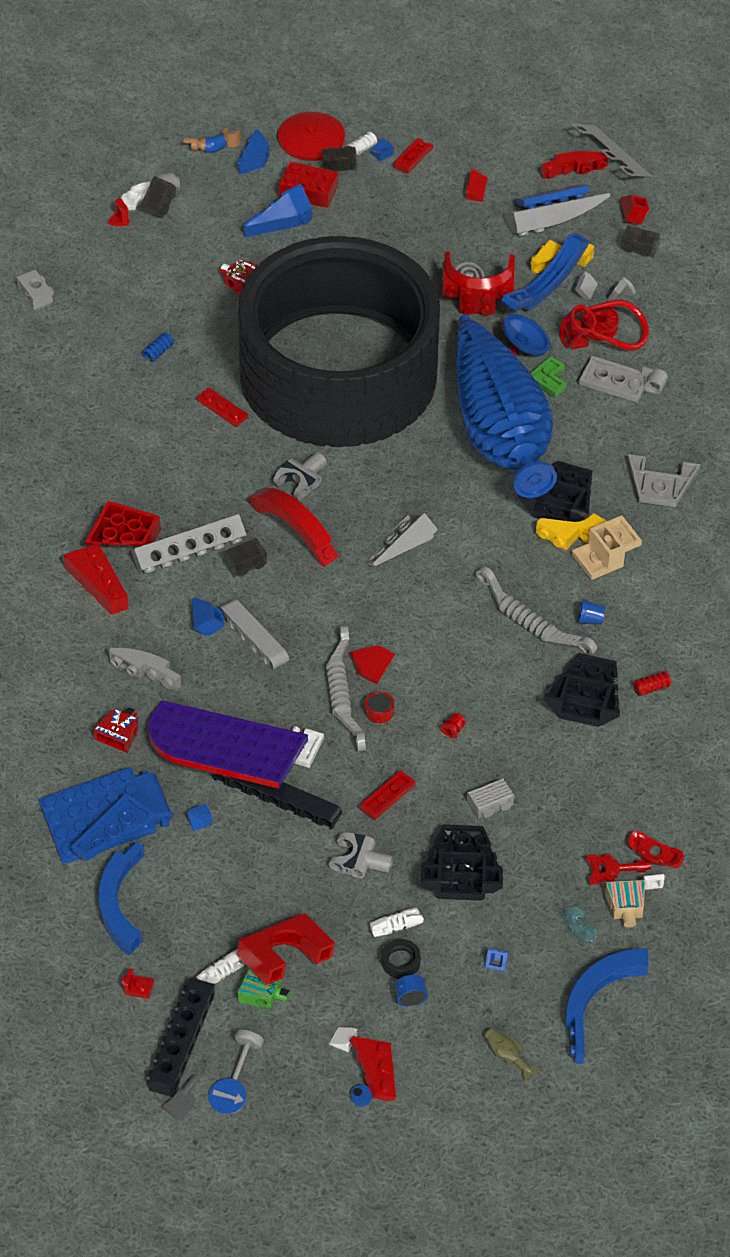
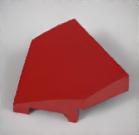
(372, 662)

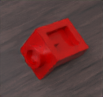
(137, 985)

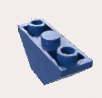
(255, 154)

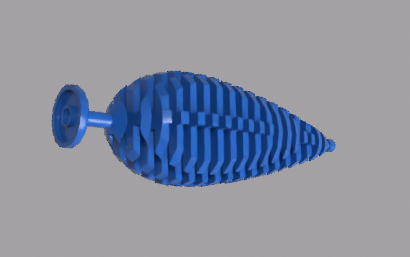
(503, 409)

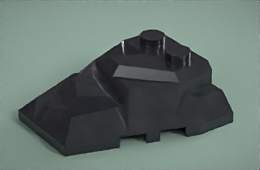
(462, 864)

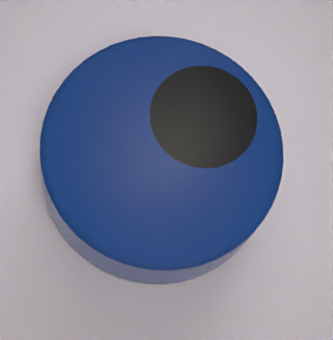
(361, 1095)

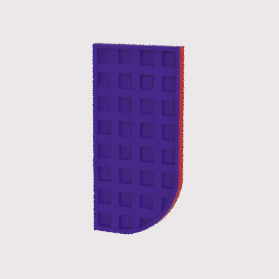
(224, 744)

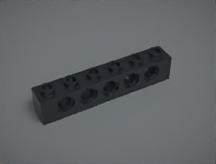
(195, 991)

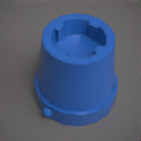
(591, 612)

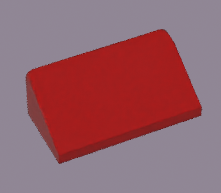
(476, 186)

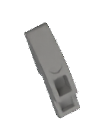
(140, 663)

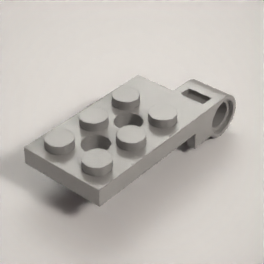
(633, 383)

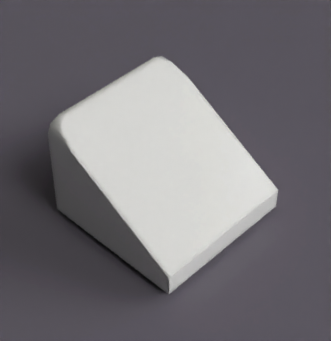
(653, 881)
(342, 1037)

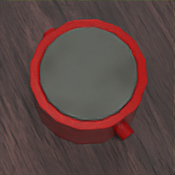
(379, 707)

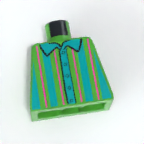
(257, 993)

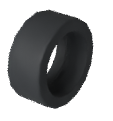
(401, 945)

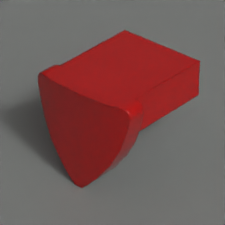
(121, 217)

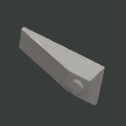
(411, 532)

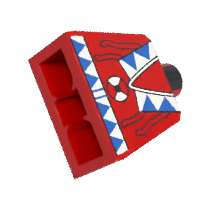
(118, 729)

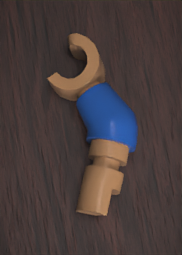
(215, 143)

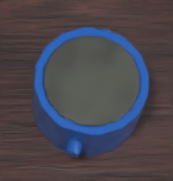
(411, 990)

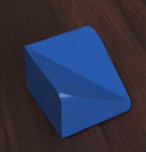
(382, 150)
(199, 817)

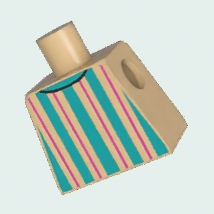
(626, 900)

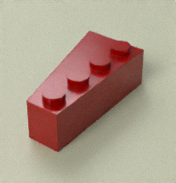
(97, 576)

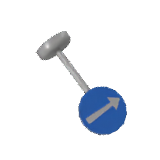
(228, 1094)

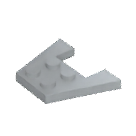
(660, 487)

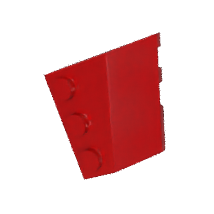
(124, 526)

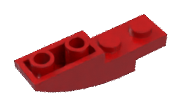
(578, 161)

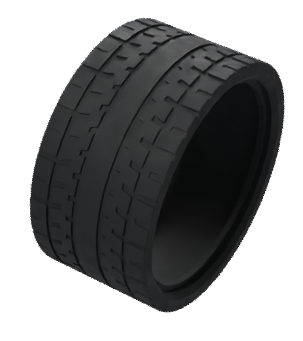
(338, 277)

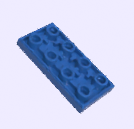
(556, 195)

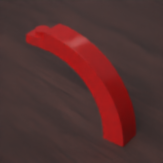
(300, 518)

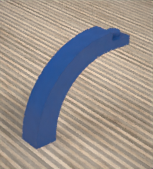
(115, 923)

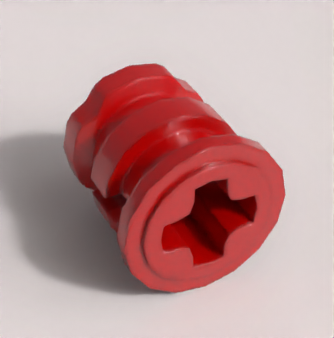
(453, 725)

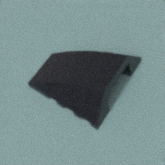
(567, 499)
(586, 691)

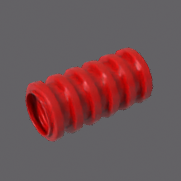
(652, 683)

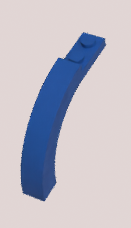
(551, 277)
(607, 970)

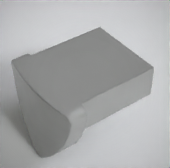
(586, 285)
(623, 286)

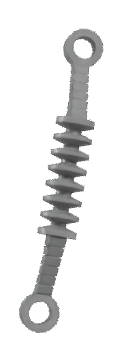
(524, 616)
(339, 689)

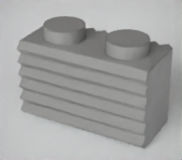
(490, 798)

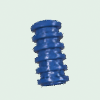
(158, 347)

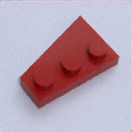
(378, 1066)

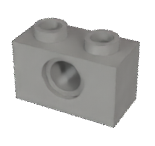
(35, 289)

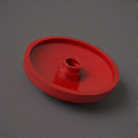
(308, 133)

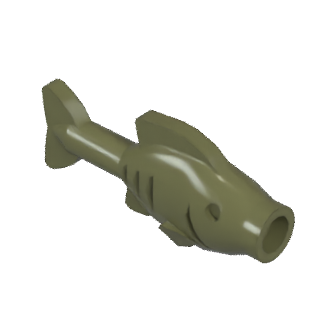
(509, 1050)

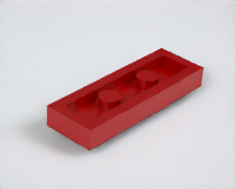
(222, 407)
(387, 795)

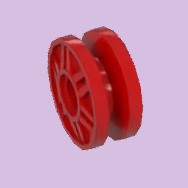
(606, 322)

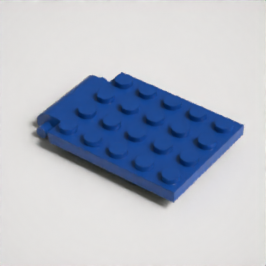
(79, 807)

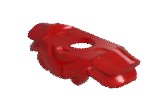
(642, 844)

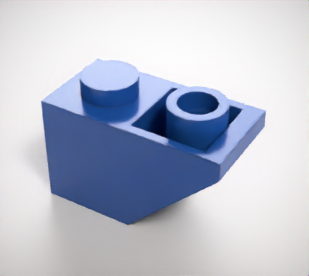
(206, 617)

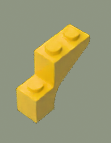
(548, 252)
(565, 533)

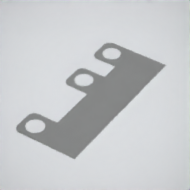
(614, 149)

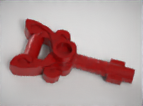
(612, 868)

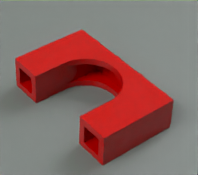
(298, 932)

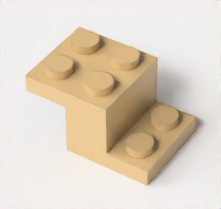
(606, 547)

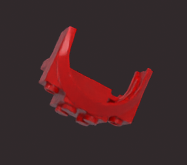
(475, 293)

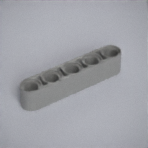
(254, 633)

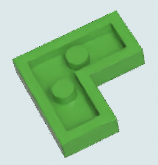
(546, 376)

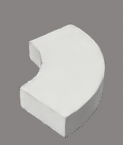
(135, 195)

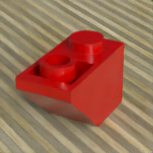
(634, 208)

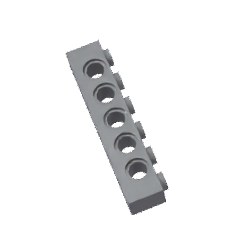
(232, 525)

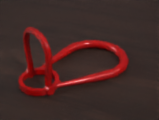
(612, 303)

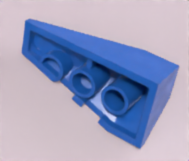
(286, 213)

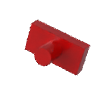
(571, 333)

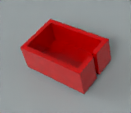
(317, 182)

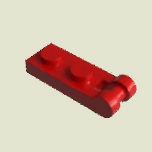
(413, 155)

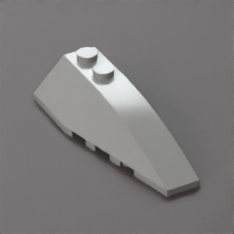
(550, 215)

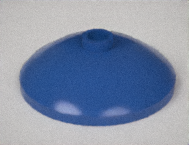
(526, 335)

